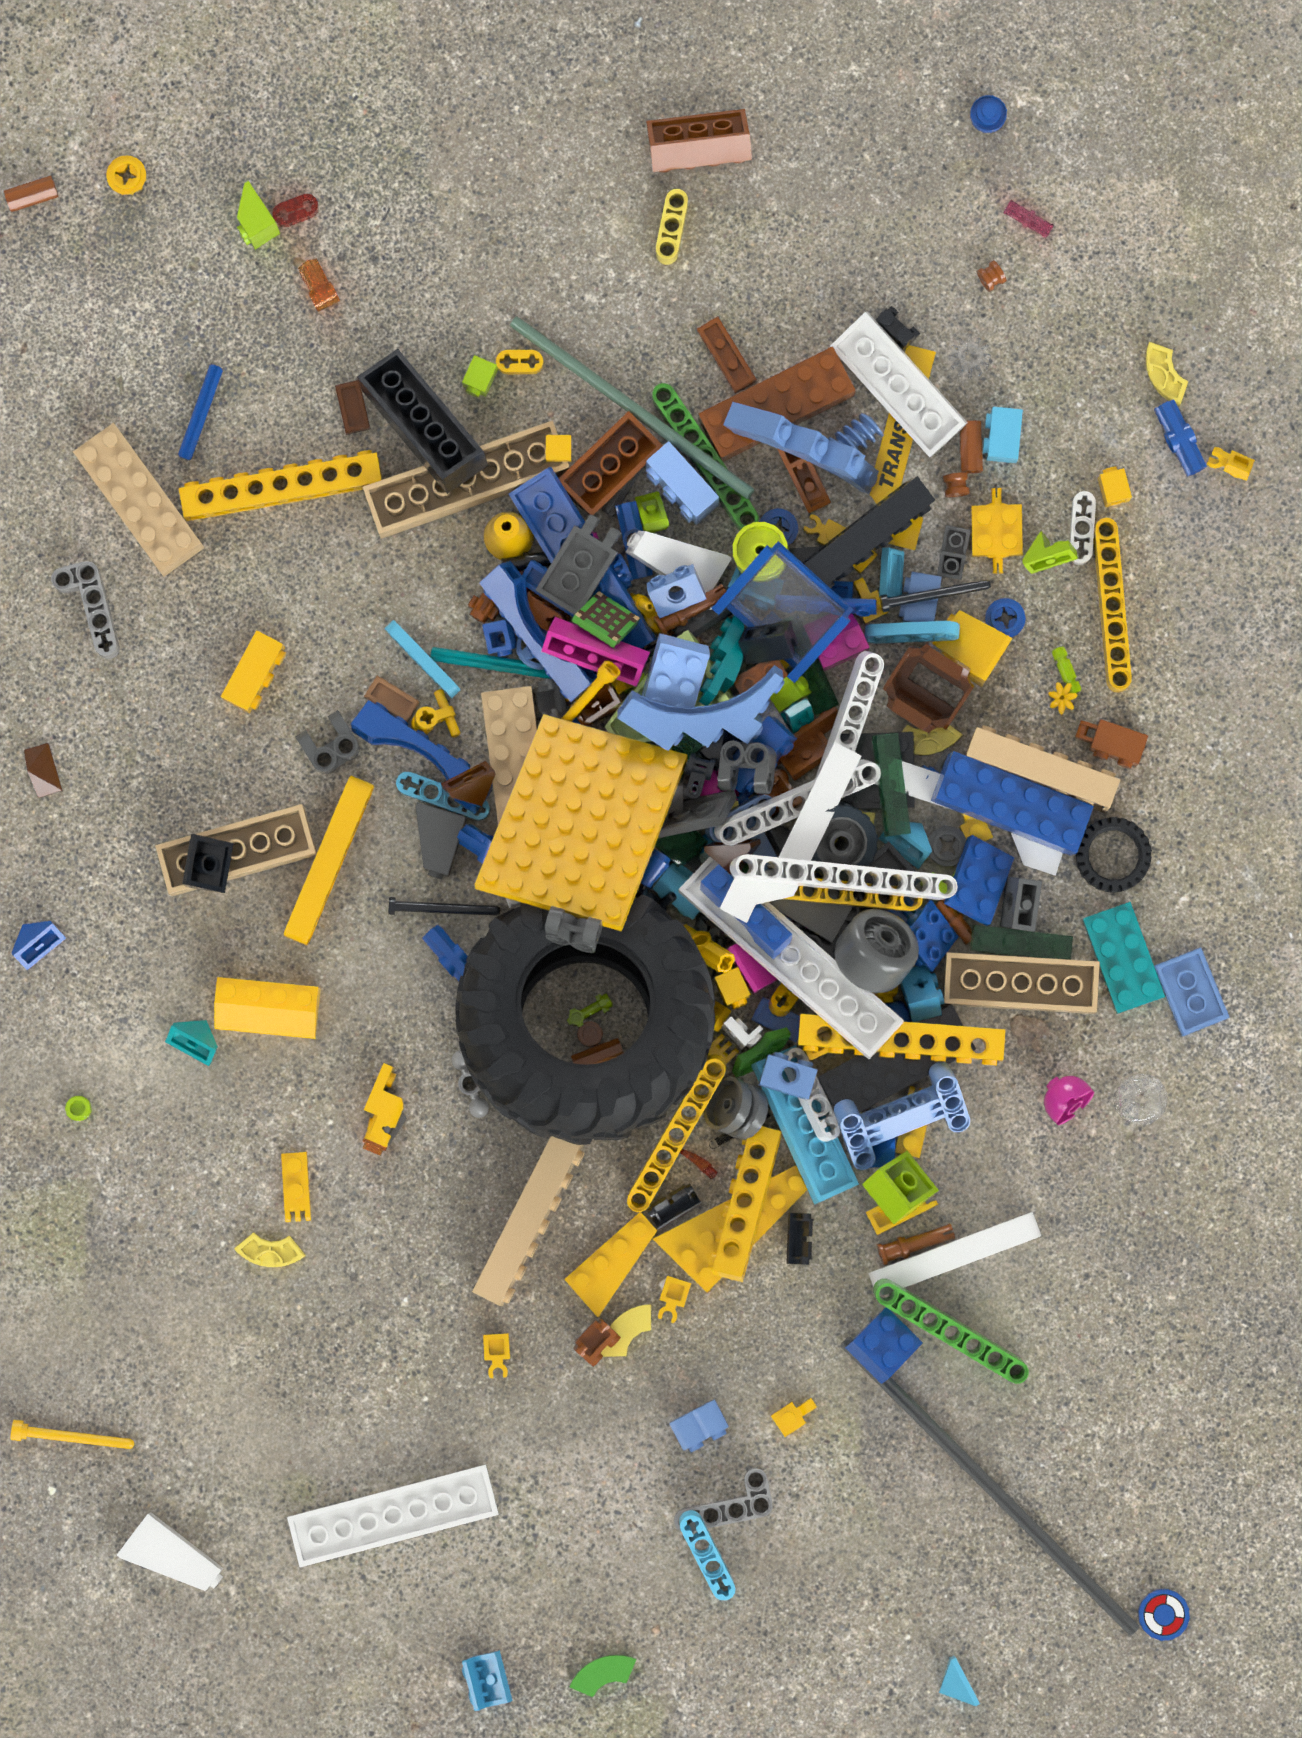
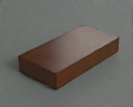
(352, 407)

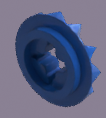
(788, 522)
(622, 571)
(1012, 609)

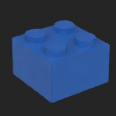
(884, 1345)

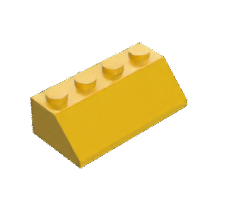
(266, 1007)

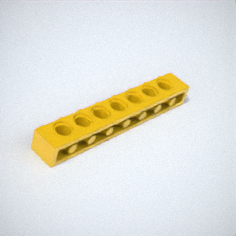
(192, 491)
(993, 1040)

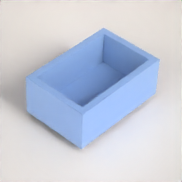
(681, 484)
(676, 671)

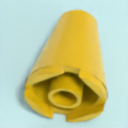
(507, 543)

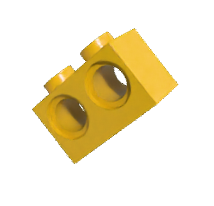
(732, 988)

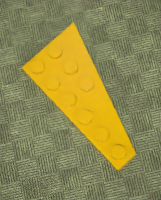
(695, 1240)

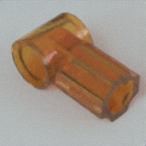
(320, 290)

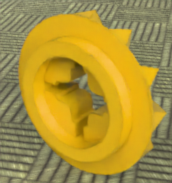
(120, 166)

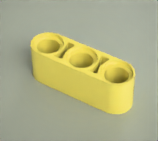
(675, 215)

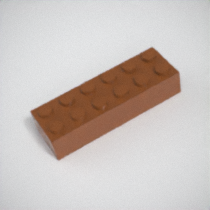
(793, 393)

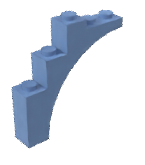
(804, 443)
(704, 723)

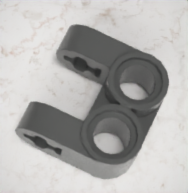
(331, 748)
(748, 759)
(568, 930)

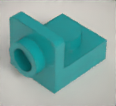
(798, 715)

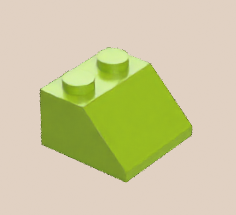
(254, 219)
(900, 1187)

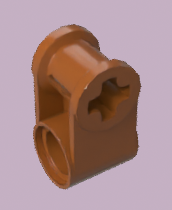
(544, 611)

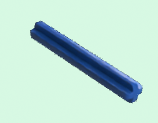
(200, 412)

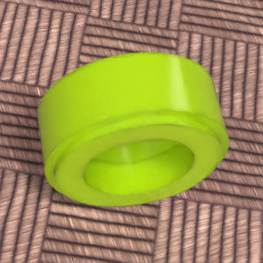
(78, 1108)

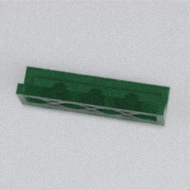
(891, 784)

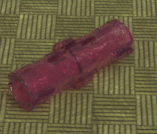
(1028, 218)

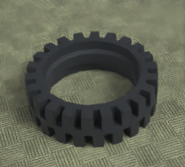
(1141, 842)

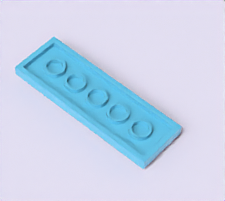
(819, 1162)

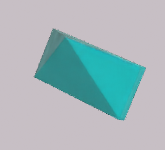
(193, 1039)

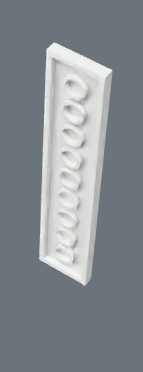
(806, 973)

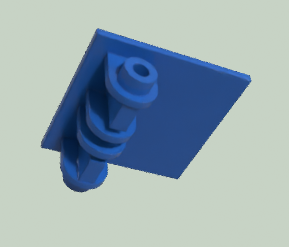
(933, 936)

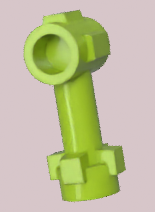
(577, 1017)

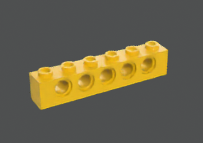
(736, 1266)

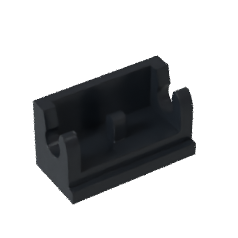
(768, 642)

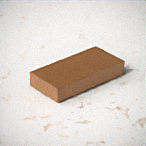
(392, 698)

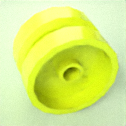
(755, 537)

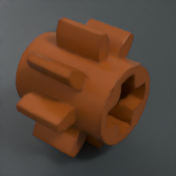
(483, 608)

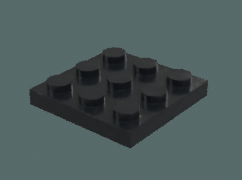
(869, 797)

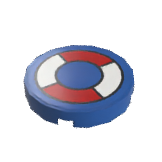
(1163, 1614)

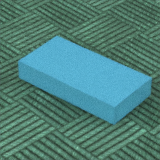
(891, 572)

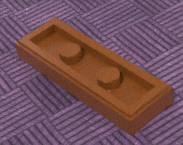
(726, 355)

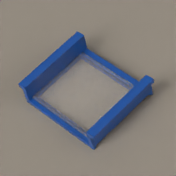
(782, 590)

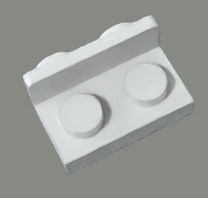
(737, 1032)

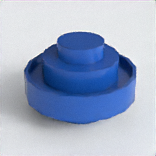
(988, 114)

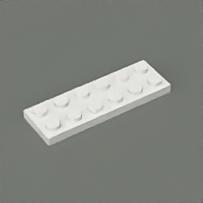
(898, 384)

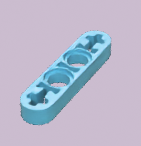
(912, 632)
(422, 659)
(441, 799)
(709, 1554)

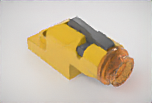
(387, 1112)

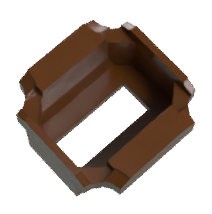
(916, 702)

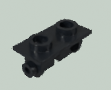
(682, 1201)
(799, 1228)

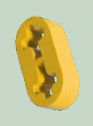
(519, 368)
(782, 991)

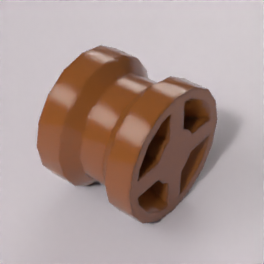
(991, 276)
(956, 484)

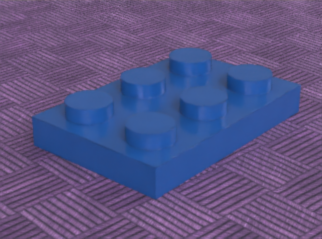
(980, 880)

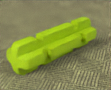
(1066, 669)

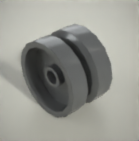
(736, 1108)

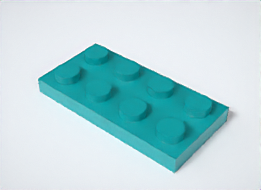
(1123, 957)

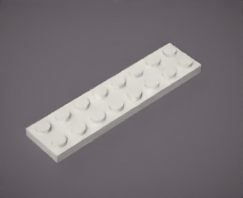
(392, 1515)

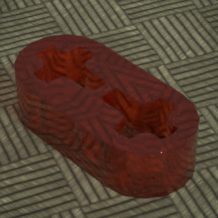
(292, 205)

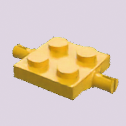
(997, 530)

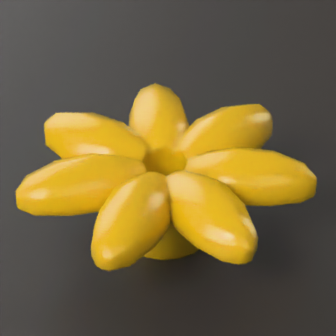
(1062, 697)

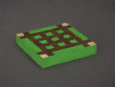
(606, 619)

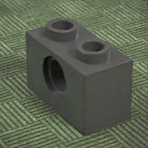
(1021, 904)

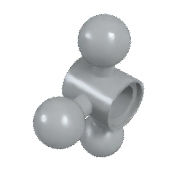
(478, 1106)

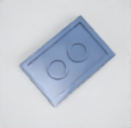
(1191, 992)

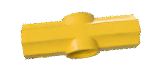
(711, 952)

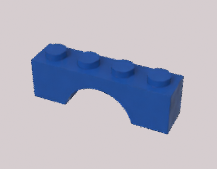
(762, 925)

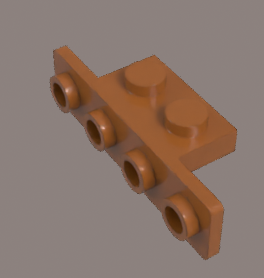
(809, 745)

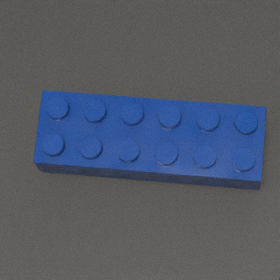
(1012, 803)

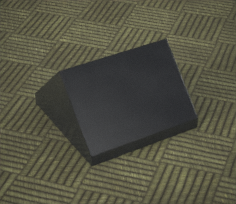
(207, 864)

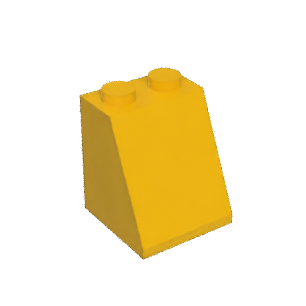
(977, 646)

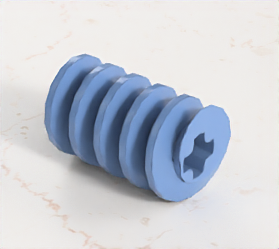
(858, 433)

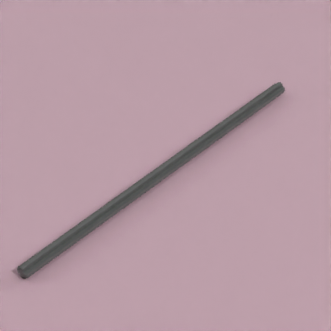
(1003, 1500)

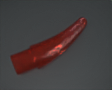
(701, 1163)

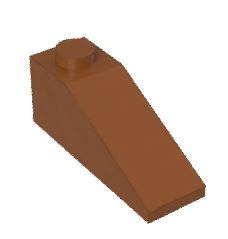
(806, 481)

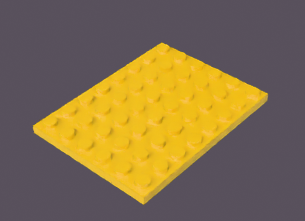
(581, 821)

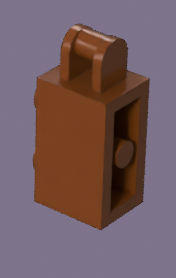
(1113, 742)

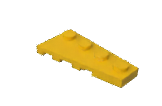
(607, 1267)

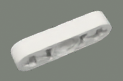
(1076, 509)

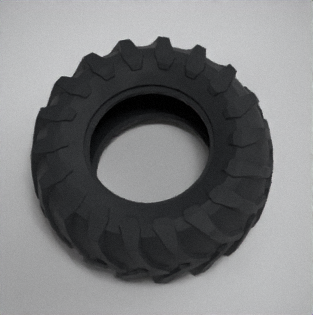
(597, 1098)

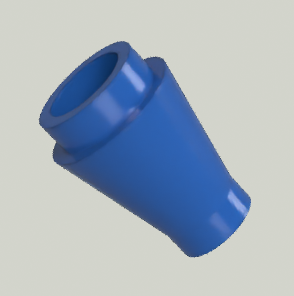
(655, 868)

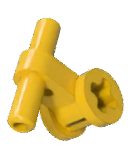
(647, 609)
(445, 713)

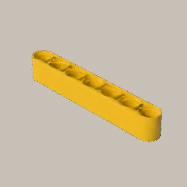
(1115, 593)
(328, 860)
(846, 898)
(671, 1144)

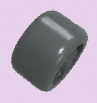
(876, 950)

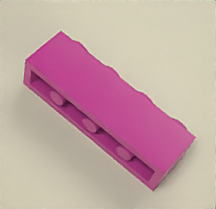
(586, 650)

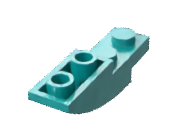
(726, 658)

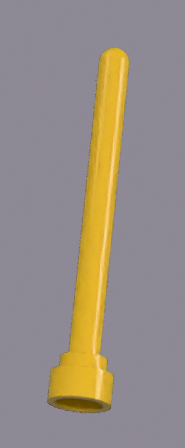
(607, 673)
(22, 1431)

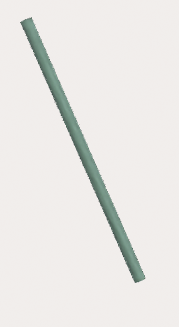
(631, 406)

